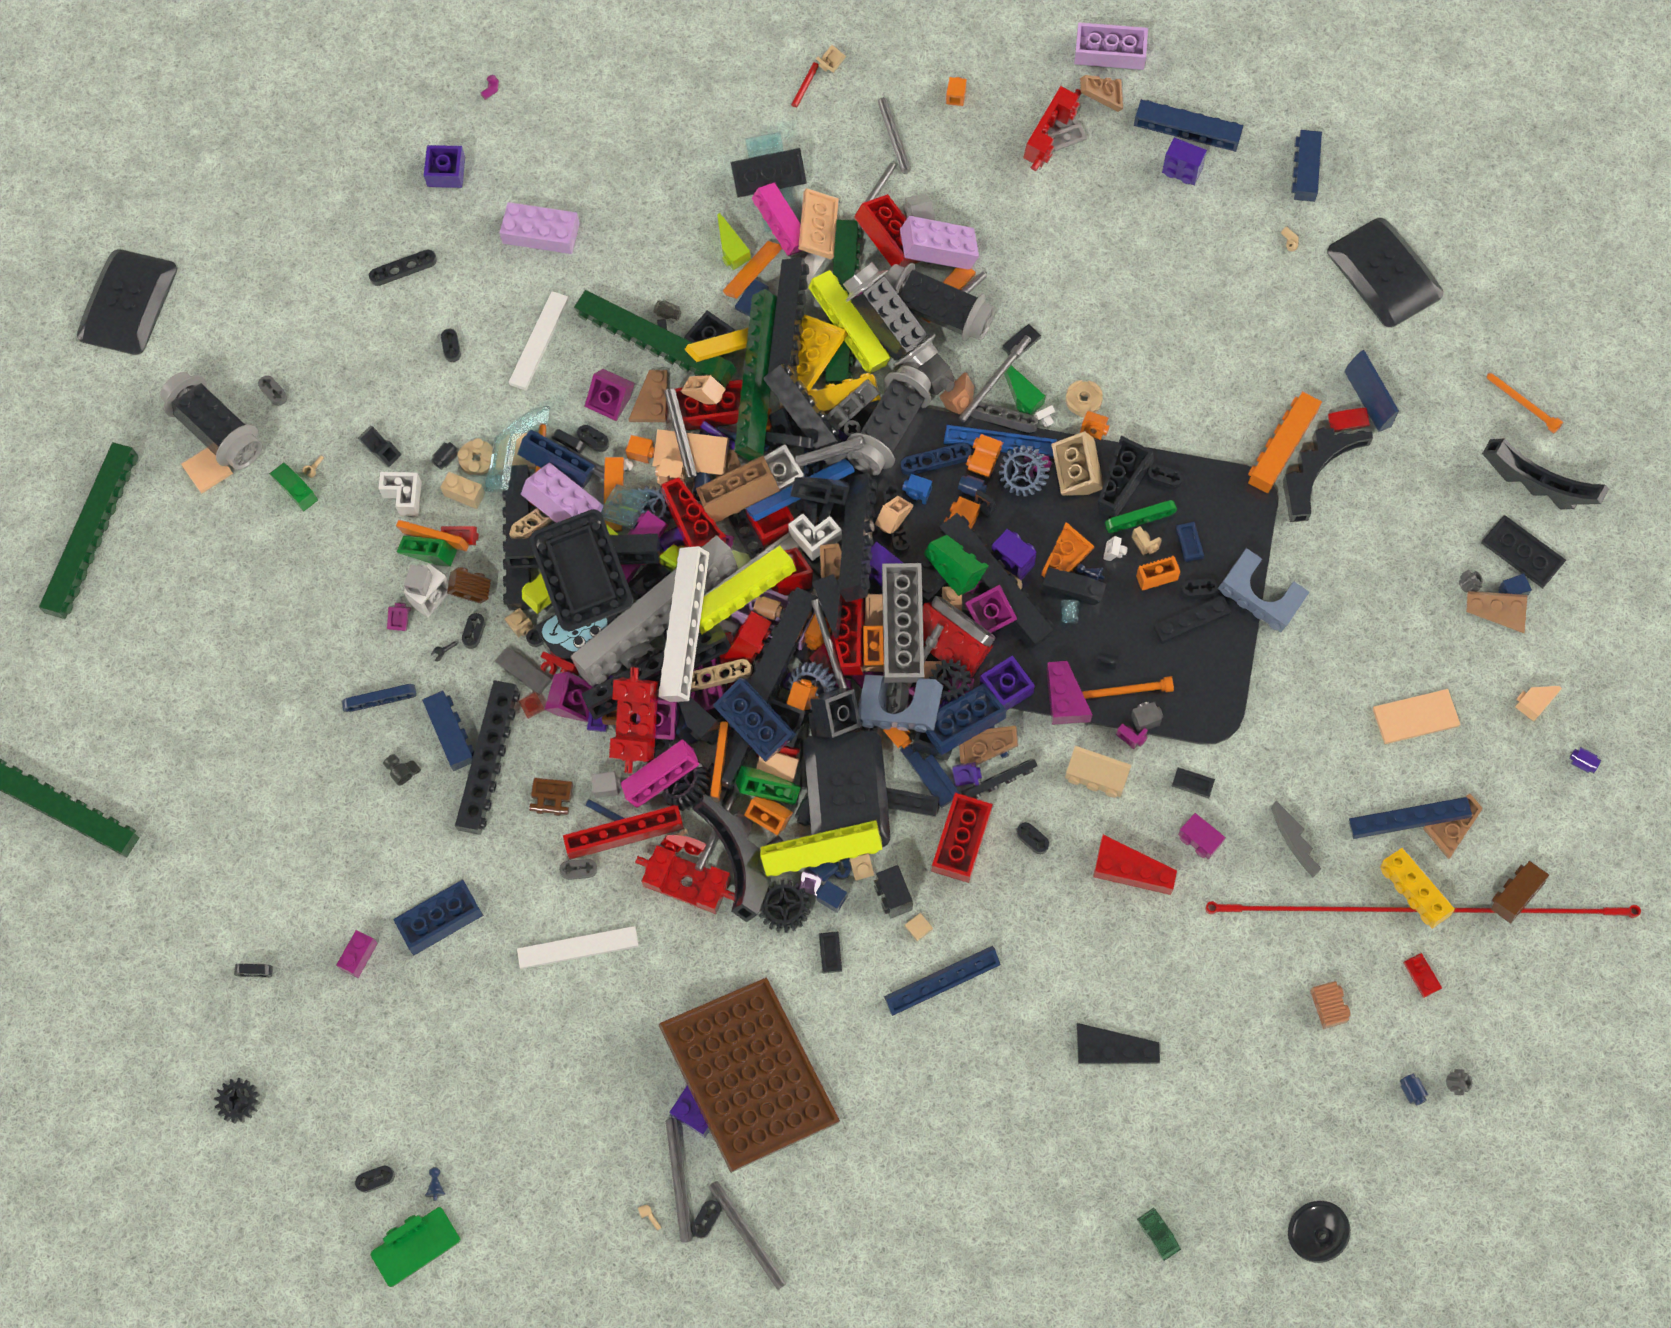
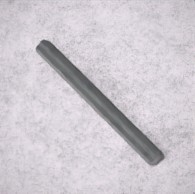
(679, 1180)
(747, 1235)

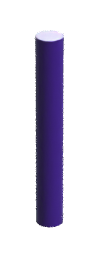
(713, 431)

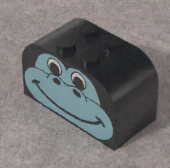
(564, 643)

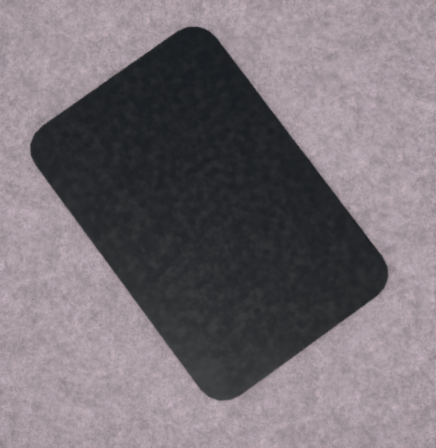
(1207, 665)

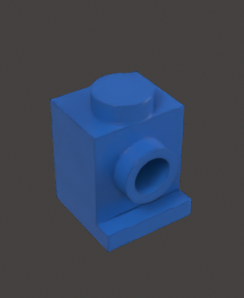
(918, 488)

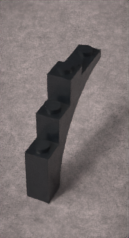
(1326, 448)
(1540, 481)
(744, 856)

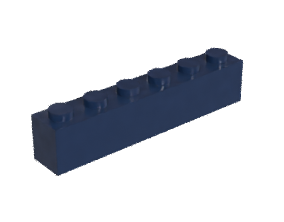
(1188, 125)

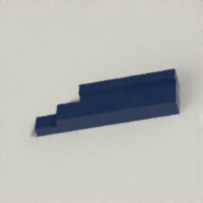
(932, 776)

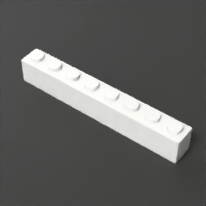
(684, 624)

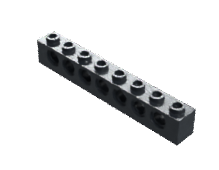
(709, 646)
(499, 692)

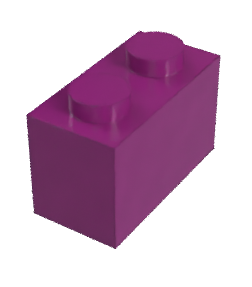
(1201, 836)
(357, 954)

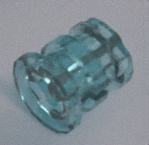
(1070, 611)

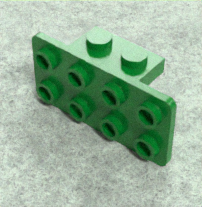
(414, 1245)

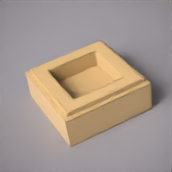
(918, 927)

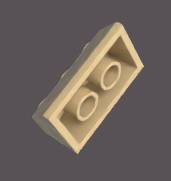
(1077, 465)
(1097, 772)

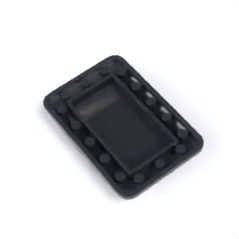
(1385, 272)
(126, 302)
(581, 570)
(846, 782)

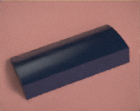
(1371, 391)
(965, 718)
(754, 719)
(438, 917)

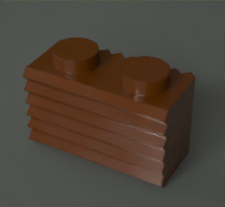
(468, 585)

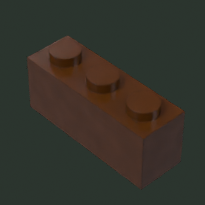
(1519, 891)

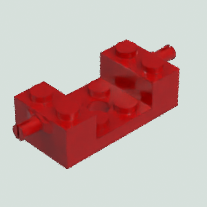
(1062, 108)
(634, 740)
(665, 875)

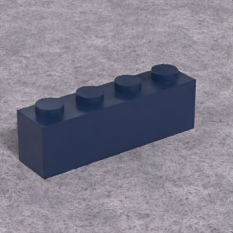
(1307, 165)
(541, 451)
(448, 730)

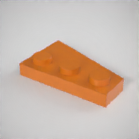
(1068, 551)

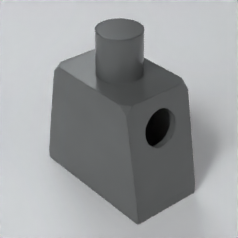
(939, 374)

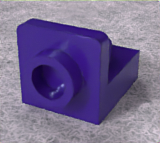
(966, 774)

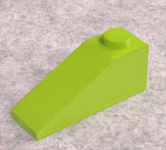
(734, 250)

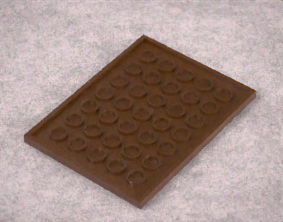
(748, 1074)

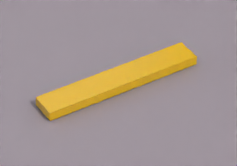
(718, 345)

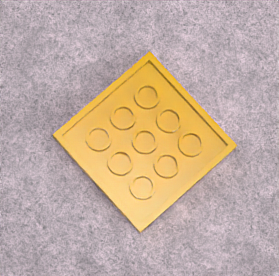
(818, 347)

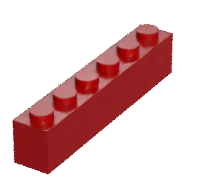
(623, 832)

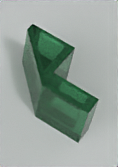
(1159, 1234)

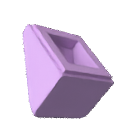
(810, 882)

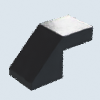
(378, 446)

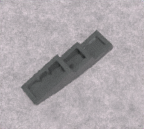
(852, 404)
(1291, 833)

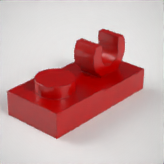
(468, 533)
(553, 661)
(1422, 975)

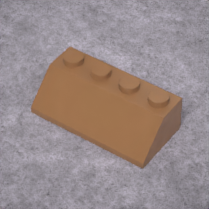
(737, 489)

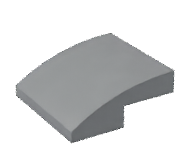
(1067, 134)

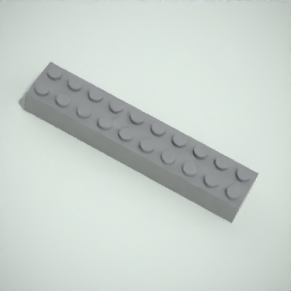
(645, 619)

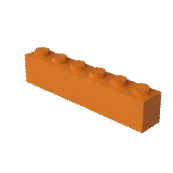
(1285, 442)

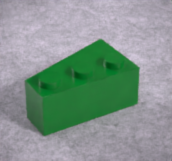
(954, 564)

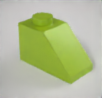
(669, 557)

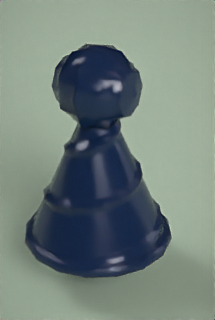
(1094, 573)
(435, 1188)

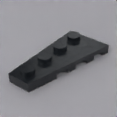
(1111, 1047)

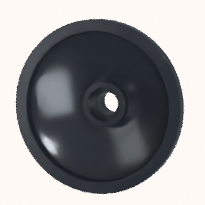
(1313, 1221)

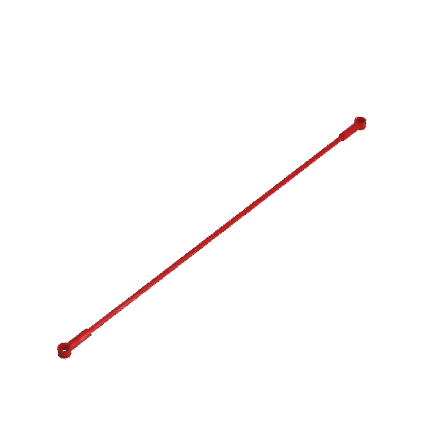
(1623, 911)

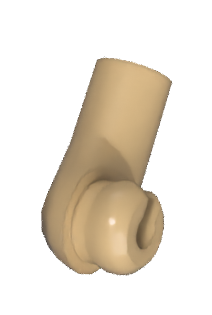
(1292, 239)

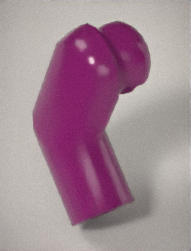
(493, 84)

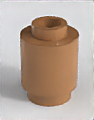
(767, 607)

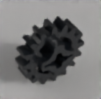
(957, 678)
(236, 1109)

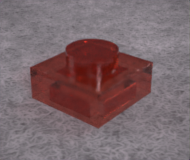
(531, 705)

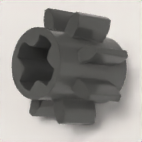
(1470, 581)
(1459, 1082)

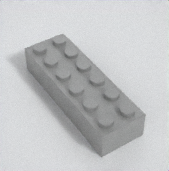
(902, 622)

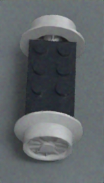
(942, 302)
(889, 318)
(903, 396)
(210, 421)

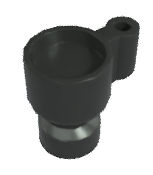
(400, 771)

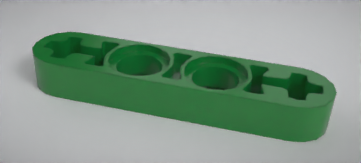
(1140, 516)

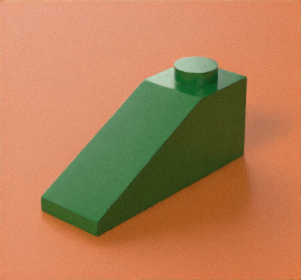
(1025, 394)
(294, 486)
(427, 550)
(767, 786)

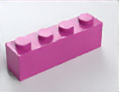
(778, 217)
(659, 773)

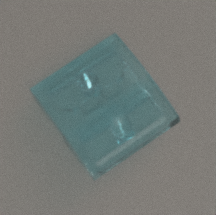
(624, 505)

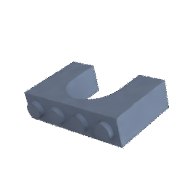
(1237, 586)
(918, 716)

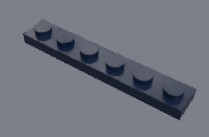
(1410, 817)
(942, 980)

